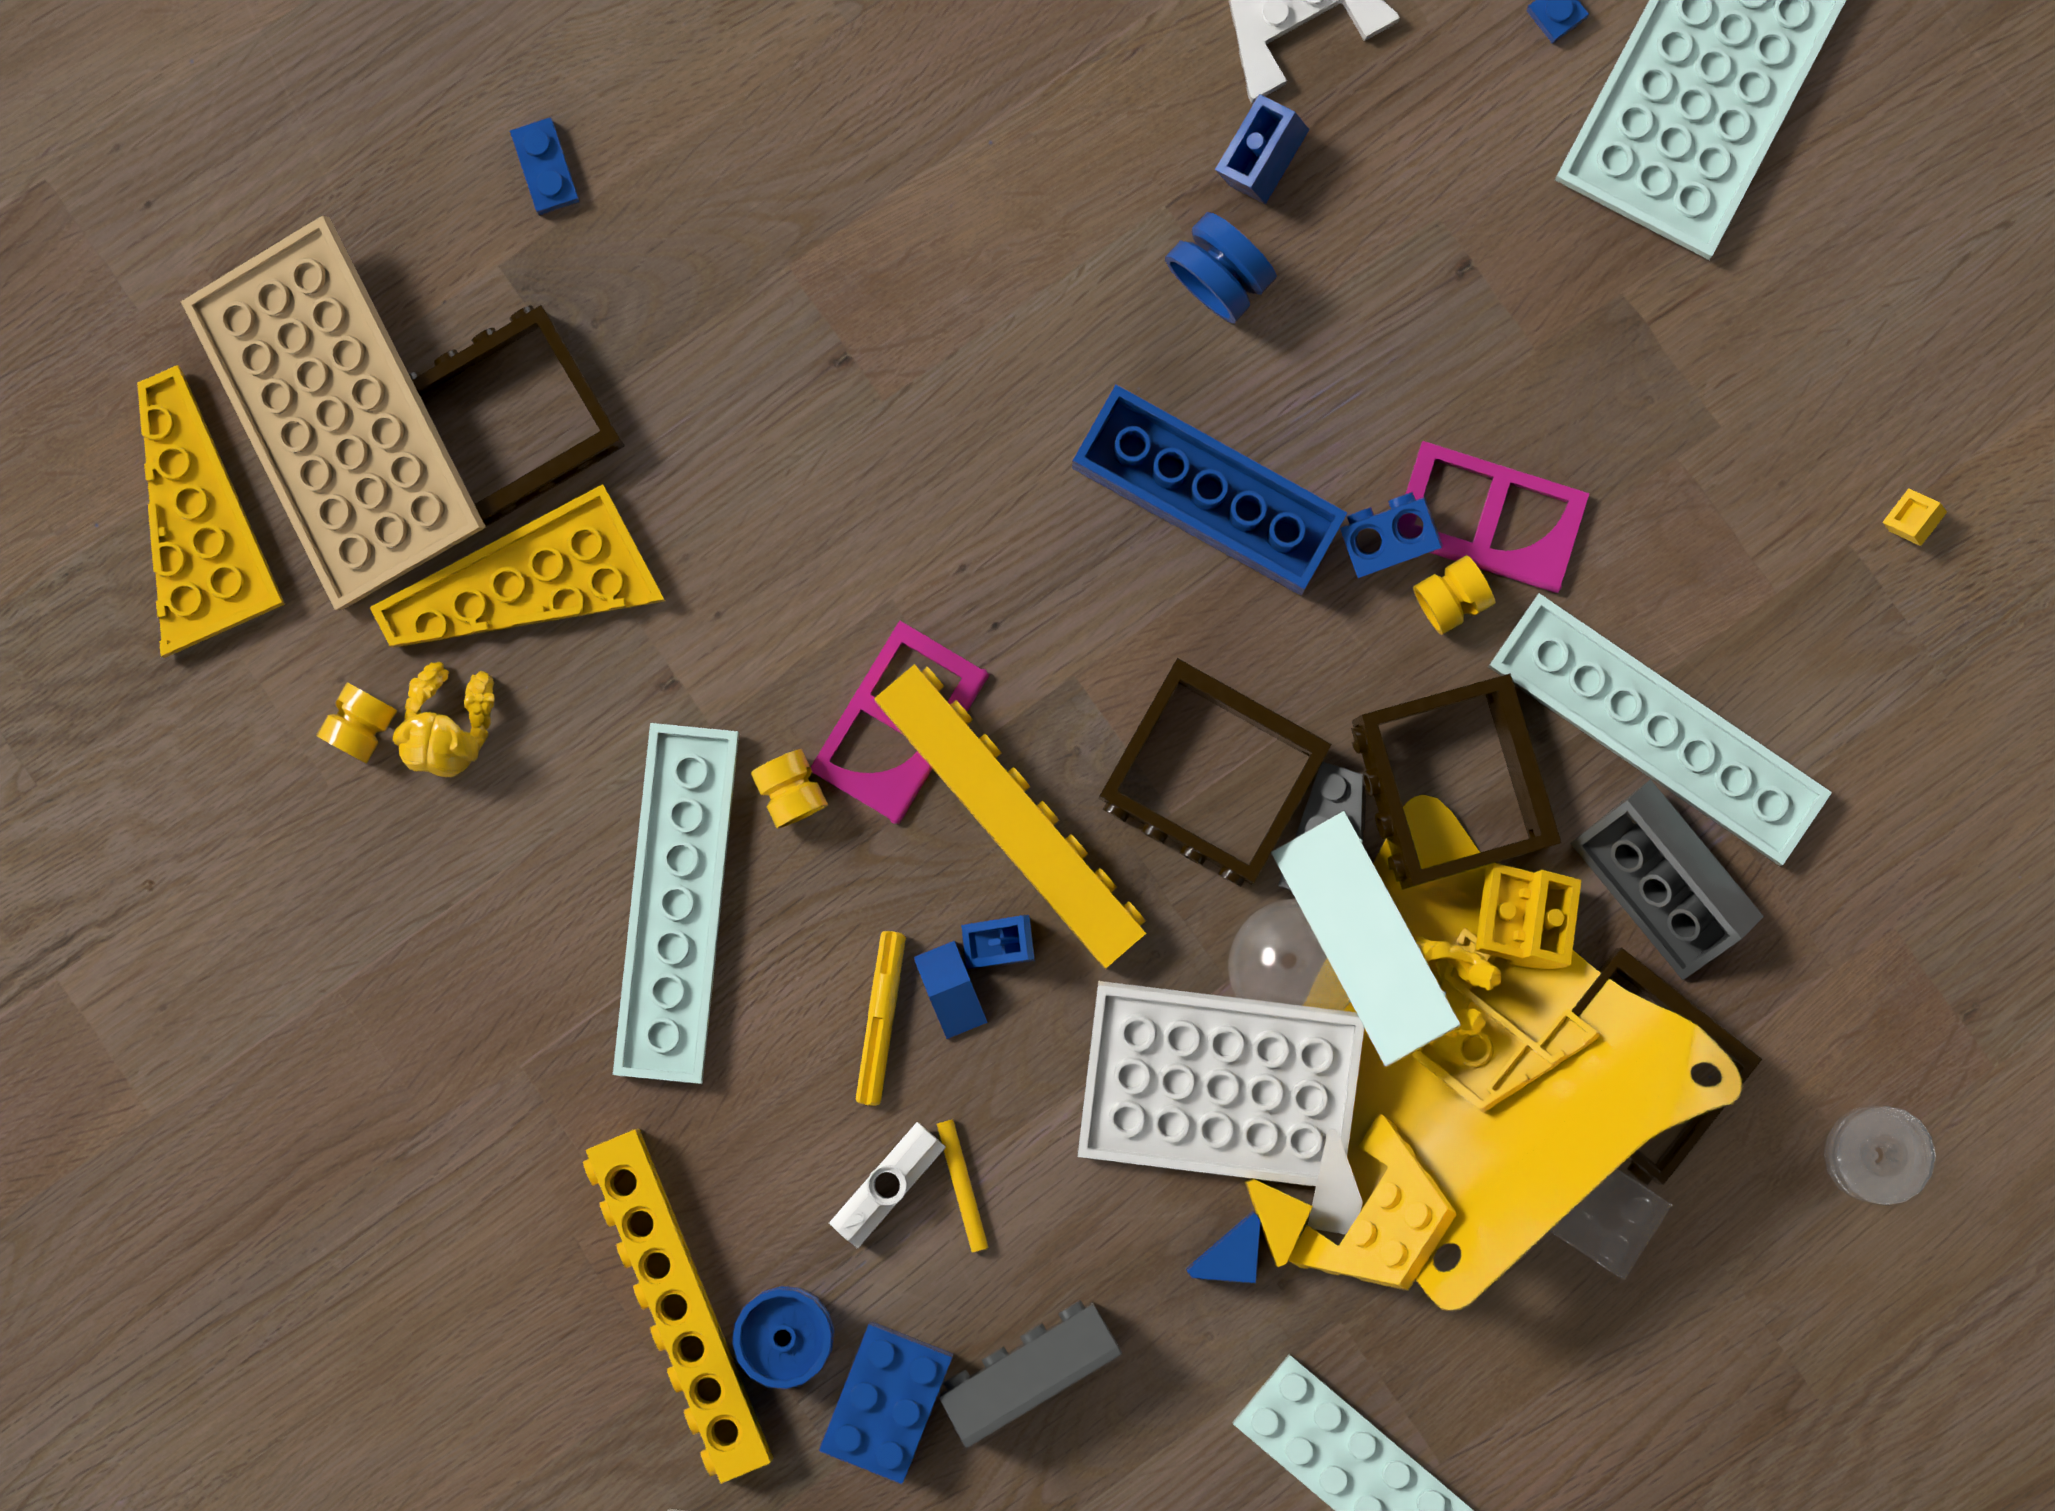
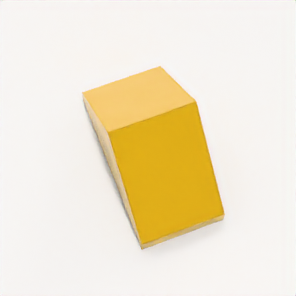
(1280, 1218)

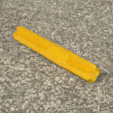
(880, 1018)

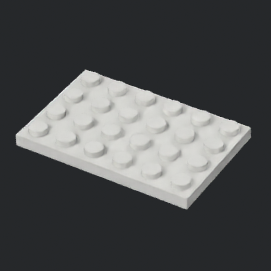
(1217, 1083)

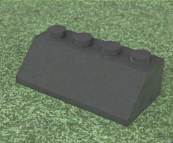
(1667, 880)
(1029, 1373)

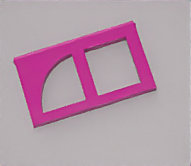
(1538, 564)
(895, 789)

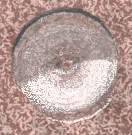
(1906, 1155)

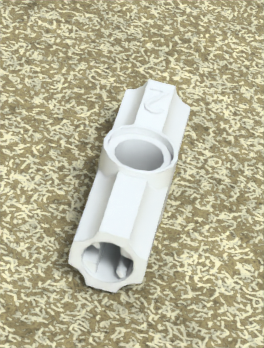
(866, 1206)

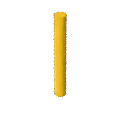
(962, 1186)

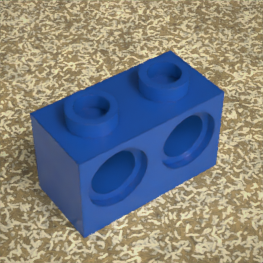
(1394, 546)

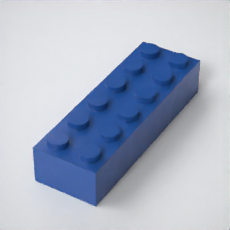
(1208, 490)

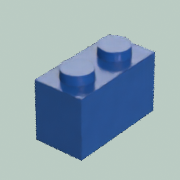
(1262, 149)

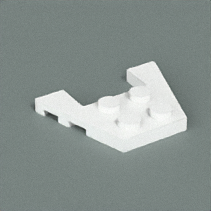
(1266, 20)

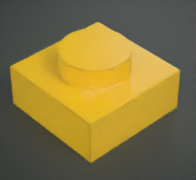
(1914, 517)

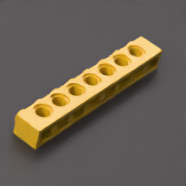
(720, 1458)

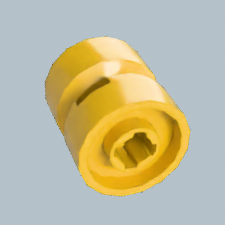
(1453, 595)
(356, 723)
(789, 789)

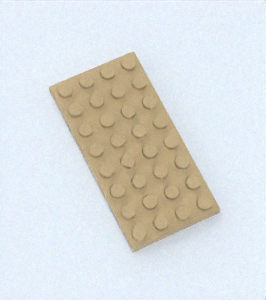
(332, 413)

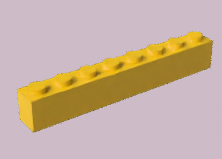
(1010, 816)

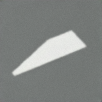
(1336, 1192)

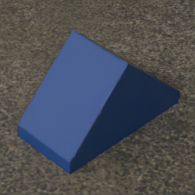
(998, 942)
(950, 989)
(1232, 1255)

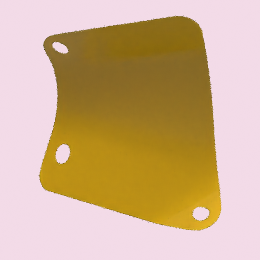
(1553, 1139)

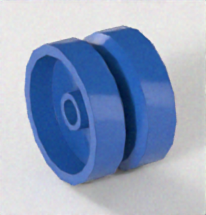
(1221, 267)
(810, 1337)

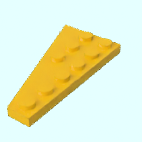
(200, 537)
(545, 571)

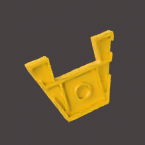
(1500, 1057)
(1394, 1227)

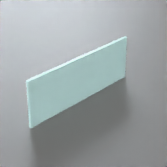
(1365, 939)

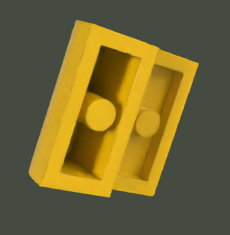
(1528, 917)

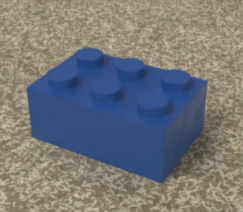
(886, 1402)

